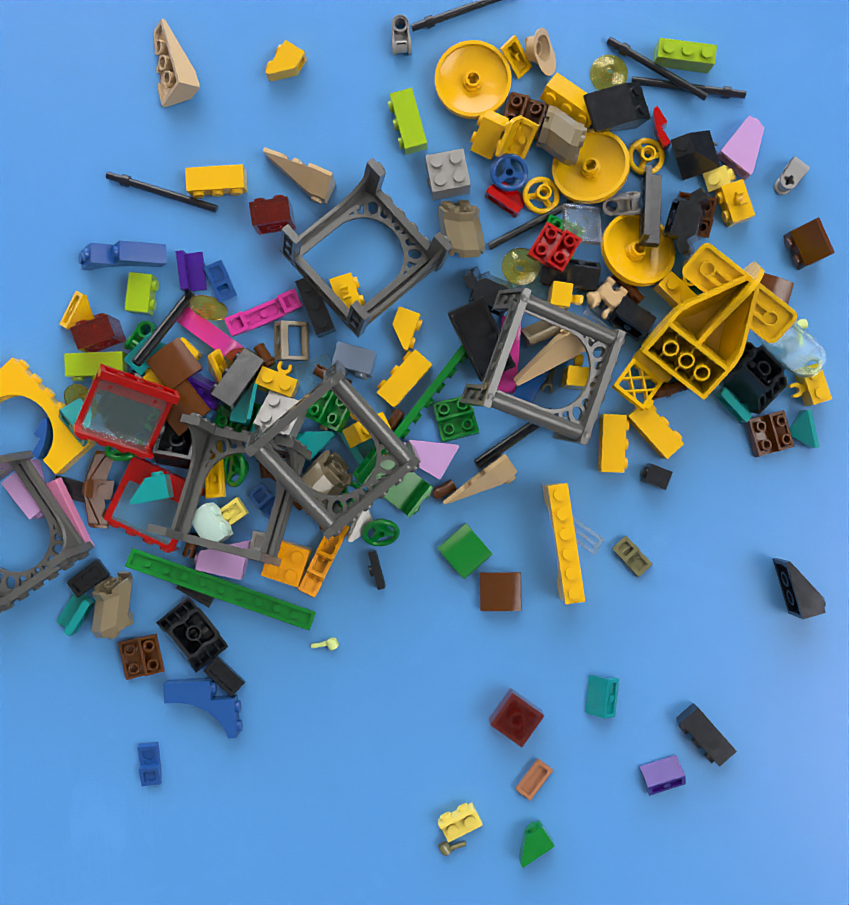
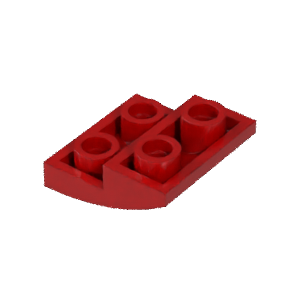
(554, 247)

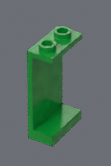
(406, 495)

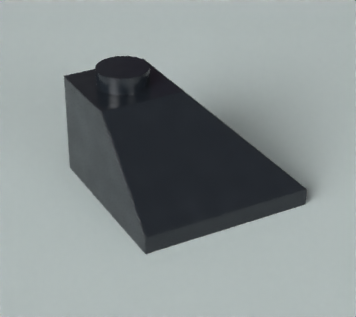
(695, 153)

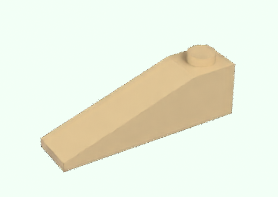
(175, 70)
(312, 179)
(558, 350)
(493, 475)

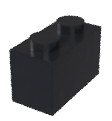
(632, 319)

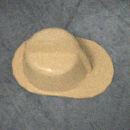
(540, 51)

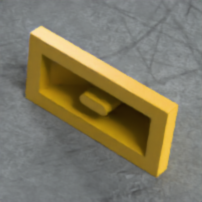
(516, 57)
(77, 310)
(215, 363)

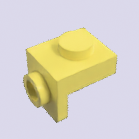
(718, 177)

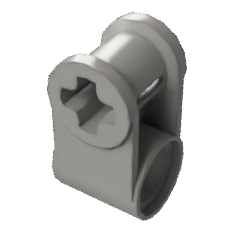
(401, 38)
(792, 174)
(626, 203)

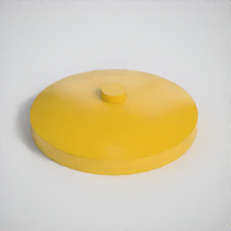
(472, 79)
(598, 172)
(634, 263)

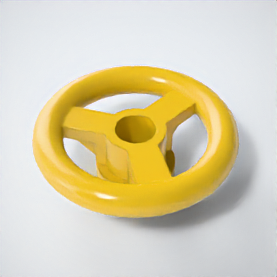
(650, 150)
(544, 188)

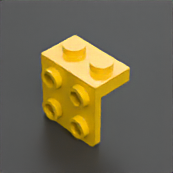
(517, 137)

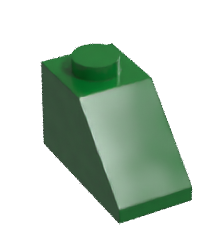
(534, 843)

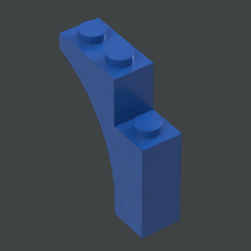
(122, 254)
(201, 693)

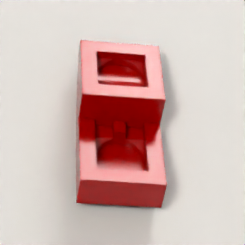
(659, 124)

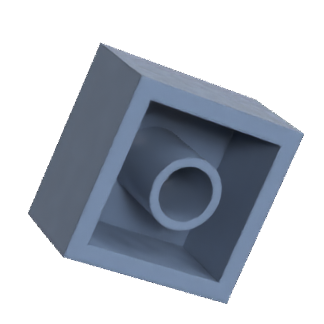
(355, 360)

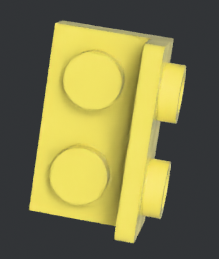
(459, 821)

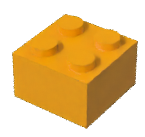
(292, 566)

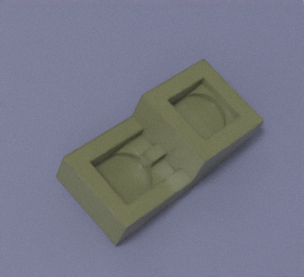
(632, 556)

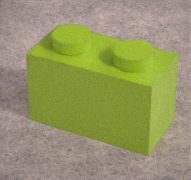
(141, 293)

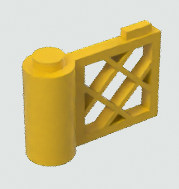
(646, 367)

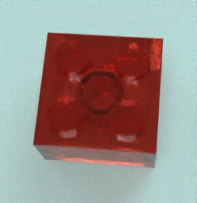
(271, 214)
(97, 333)
(516, 717)

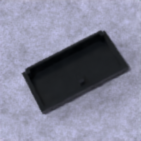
(477, 334)

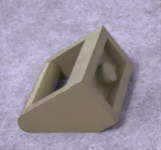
(539, 332)
(281, 345)

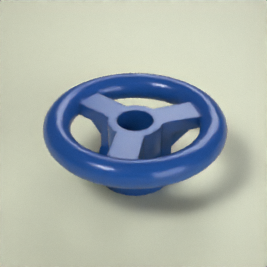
(509, 179)

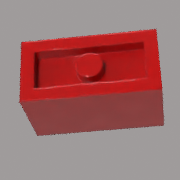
(510, 202)

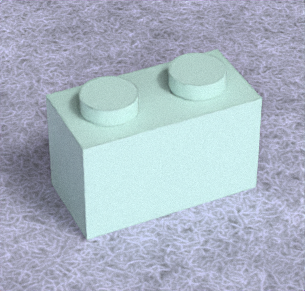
(211, 524)

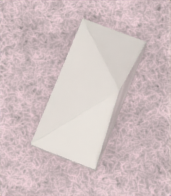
(357, 526)

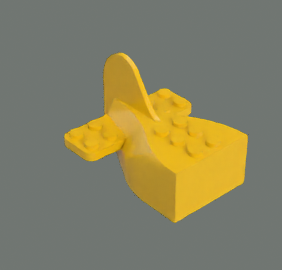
(709, 331)

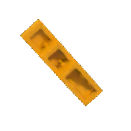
(321, 563)

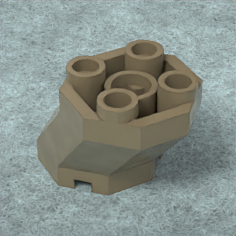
(561, 136)
(463, 228)
(327, 475)
(112, 605)

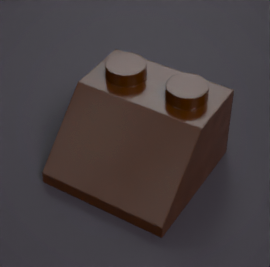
(808, 244)

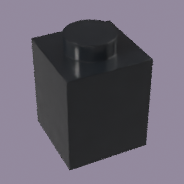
(655, 476)

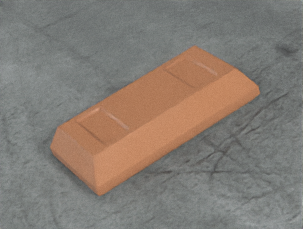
(534, 779)

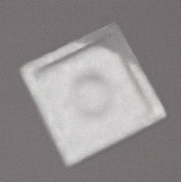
(583, 222)

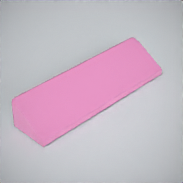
(64, 499)

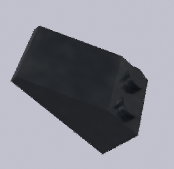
(617, 107)
(173, 449)
(799, 594)

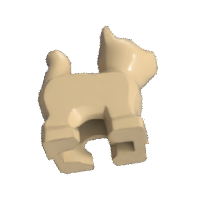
(607, 295)

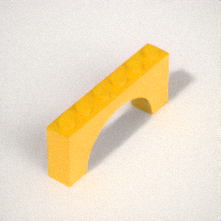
(20, 381)
(569, 572)

